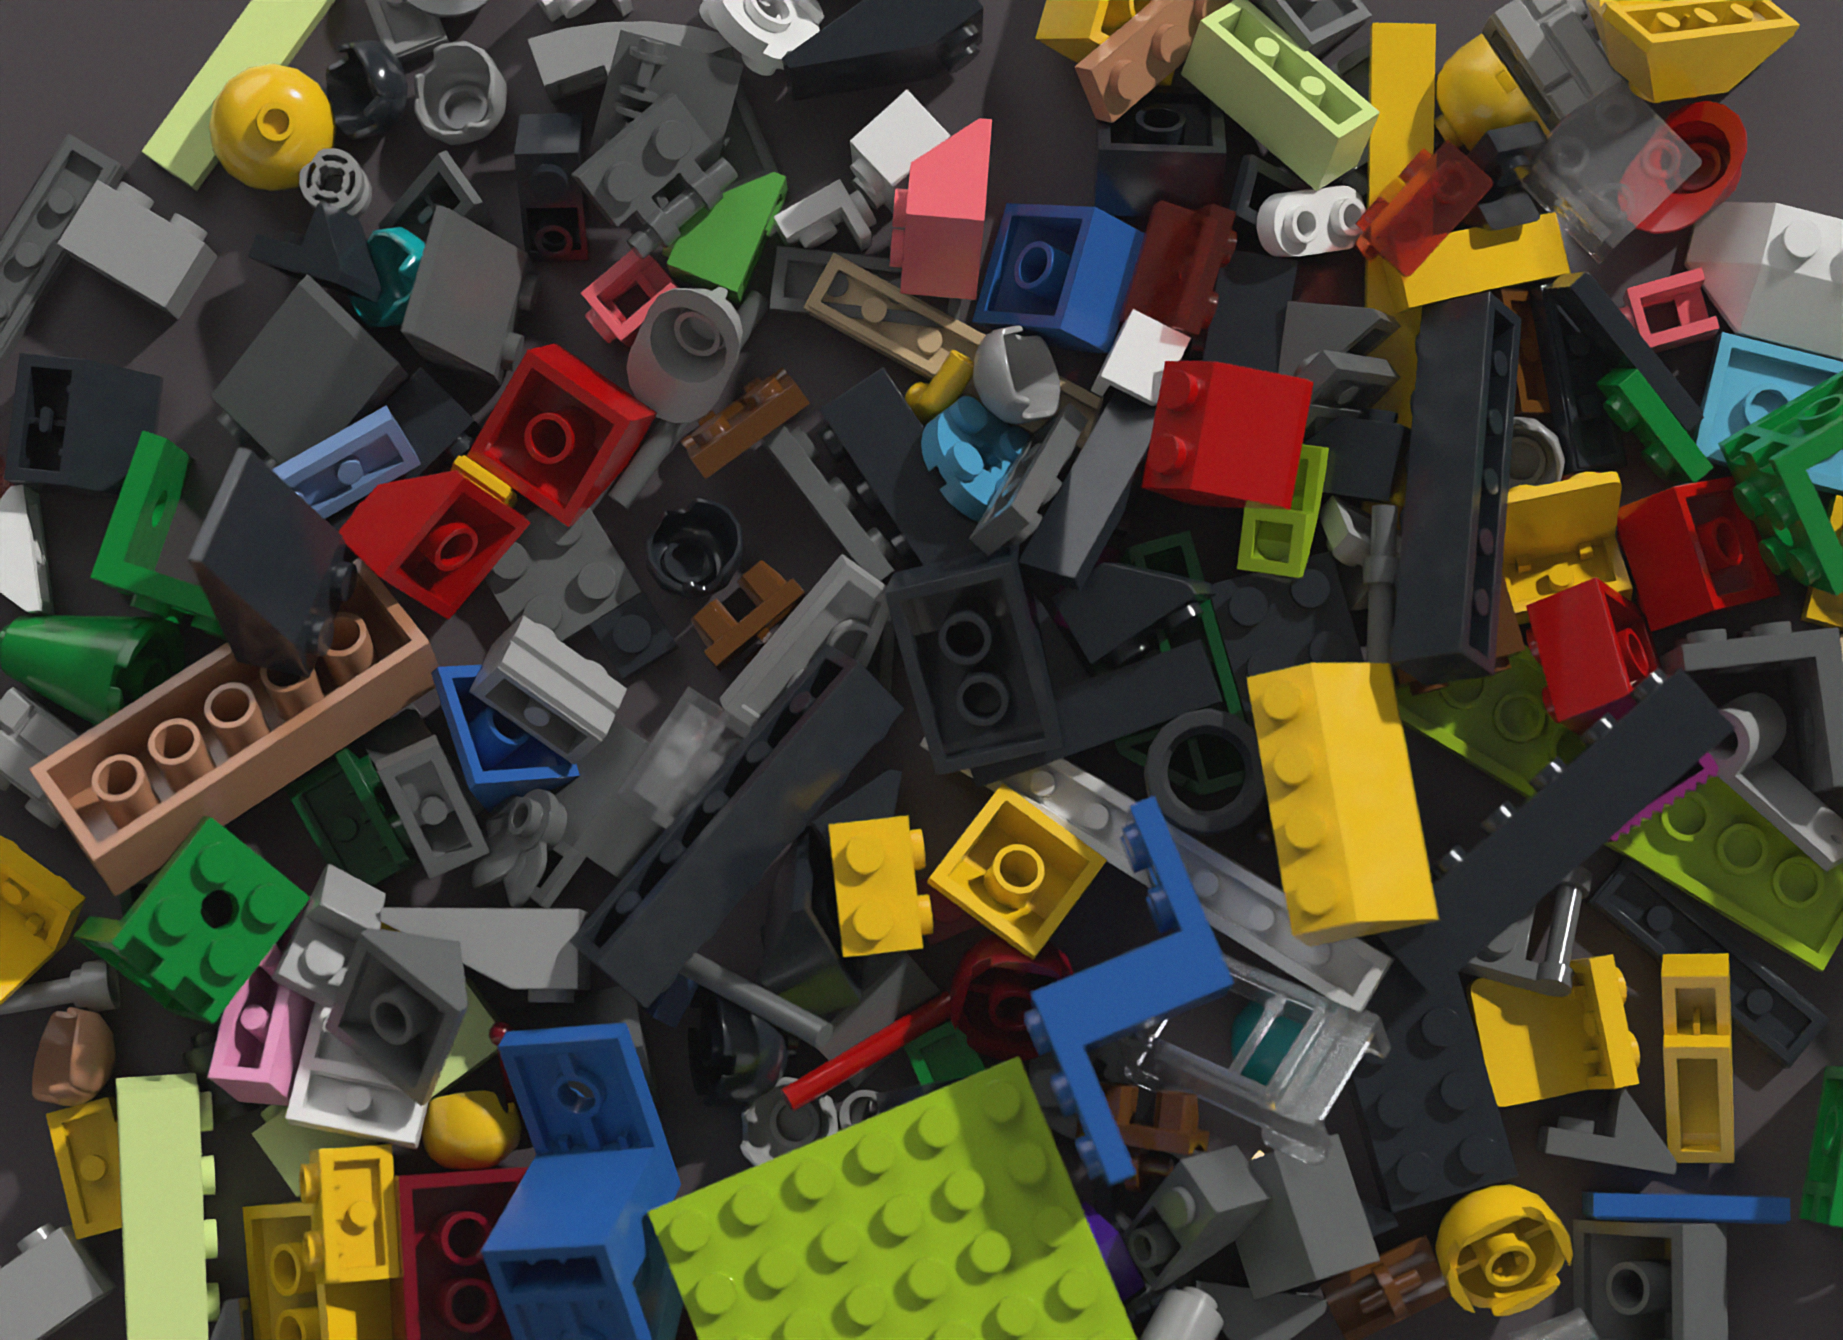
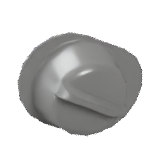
(685, 353)

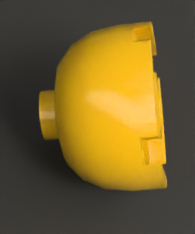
(1479, 95)
(270, 126)
(1501, 1249)

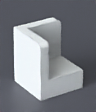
(1139, 358)

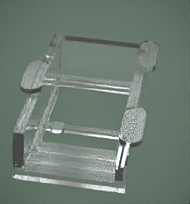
(1302, 1086)

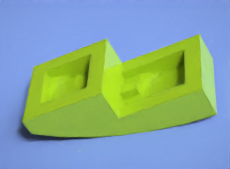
(1282, 539)

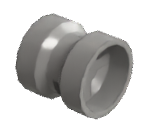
(349, 193)

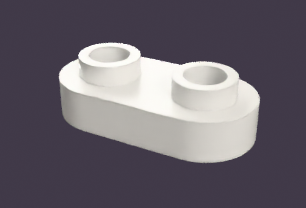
(1310, 221)

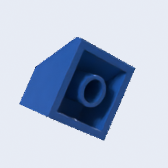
(1059, 275)

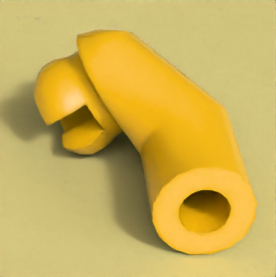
(945, 388)

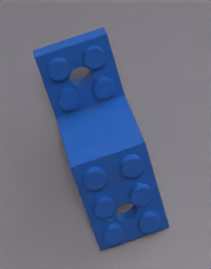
(1128, 991)
(582, 1209)

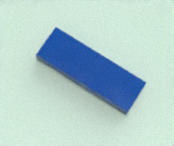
(1686, 1207)

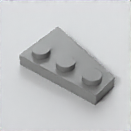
(841, 611)

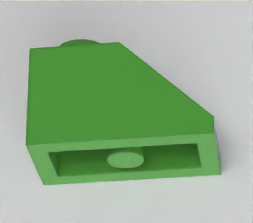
(728, 241)

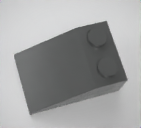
(469, 300)

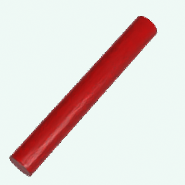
(867, 1052)

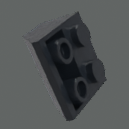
(78, 424)

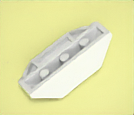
(1773, 273)

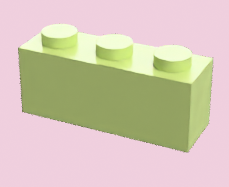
(1279, 93)

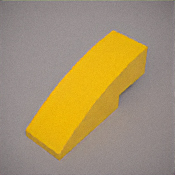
(1482, 261)
(1698, 1057)

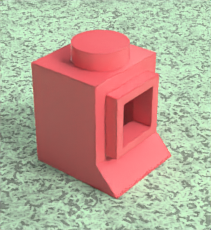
(613, 284)
(1689, 305)

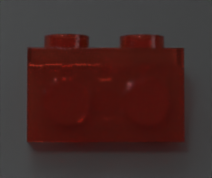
(1431, 204)
(1181, 266)

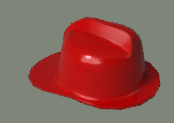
(1721, 143)

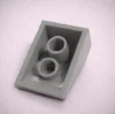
(509, 945)

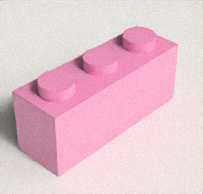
(262, 1035)

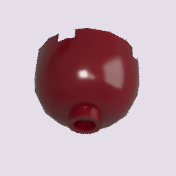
(994, 991)

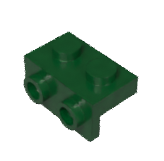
(351, 820)

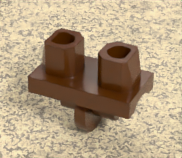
(773, 602)
(1172, 1131)
(1385, 1290)

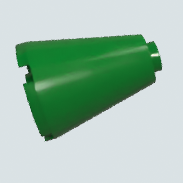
(91, 661)

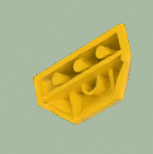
(1688, 45)

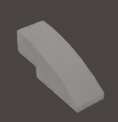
(583, 55)

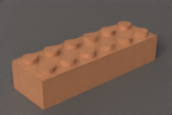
(230, 736)

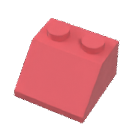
(943, 216)

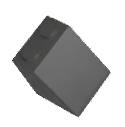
(305, 377)

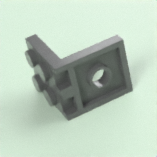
(1813, 678)

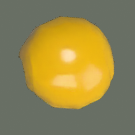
(470, 1130)

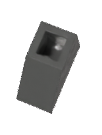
(1195, 1214)

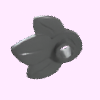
(518, 843)

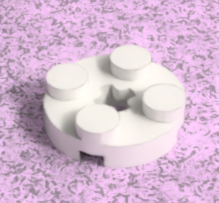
(763, 28)

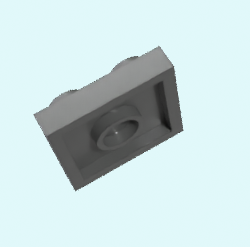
(561, 575)

